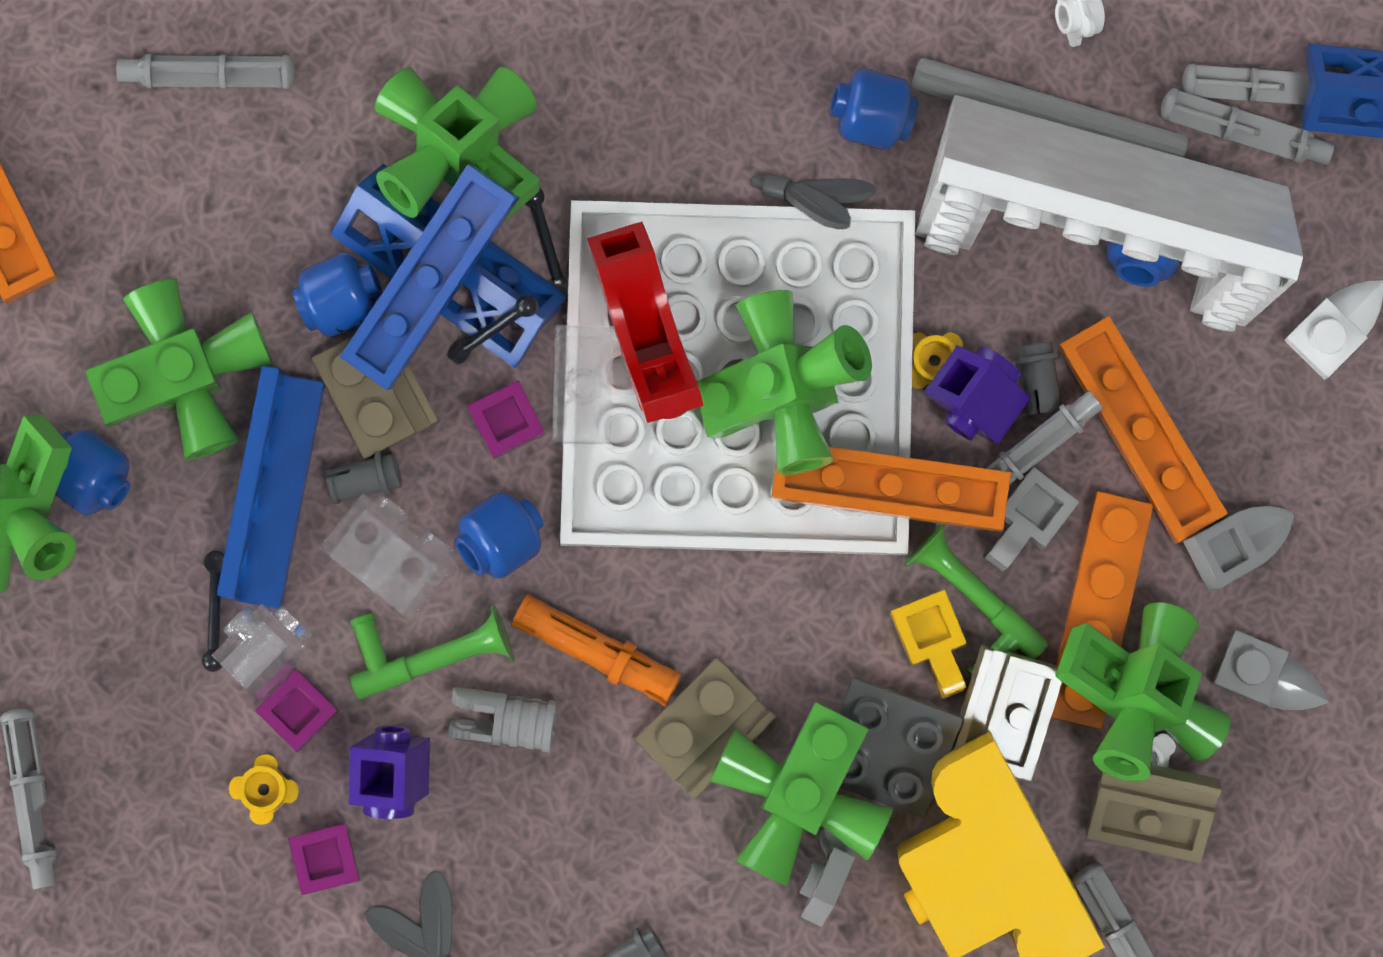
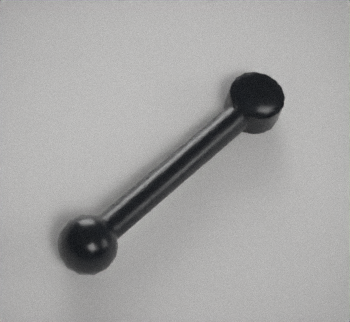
(535, 204)
(460, 350)
(213, 563)

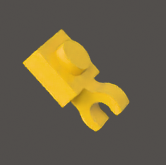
(930, 634)

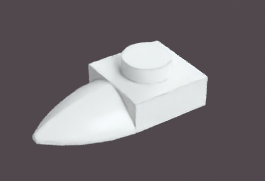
(1337, 326)

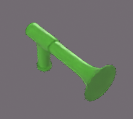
(1014, 628)
(384, 675)

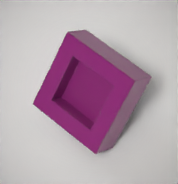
(506, 420)
(296, 710)
(324, 859)

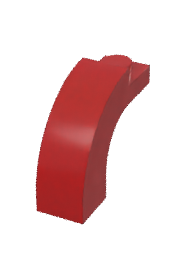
(644, 323)

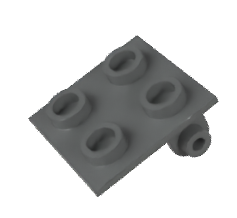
(899, 748)

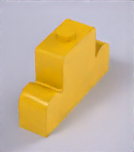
(992, 864)

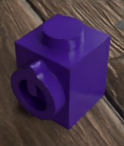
(978, 393)
(389, 772)

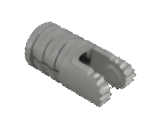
(516, 719)

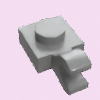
(1034, 514)
(826, 881)

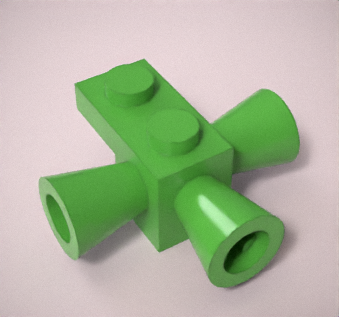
(454, 135)
(177, 370)
(783, 382)
(26, 498)
(1143, 691)
(802, 792)

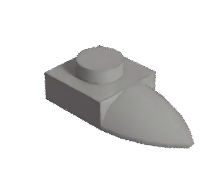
(1238, 543)
(1267, 675)

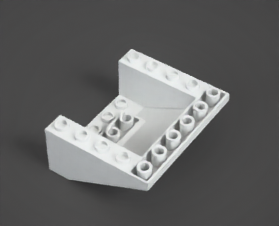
(1216, 221)

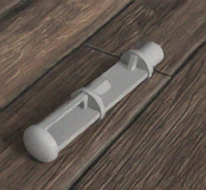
(208, 71)
(1246, 84)
(1244, 127)
(1047, 437)
(28, 795)
(1110, 912)

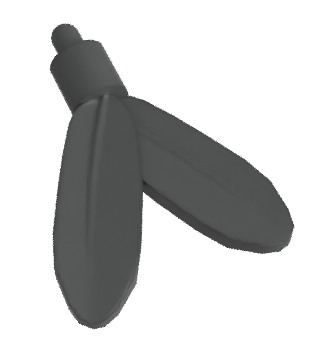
(817, 198)
(436, 919)

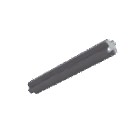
(947, 81)

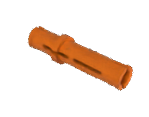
(609, 656)

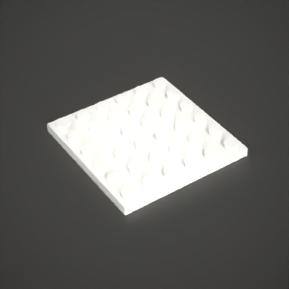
(688, 491)

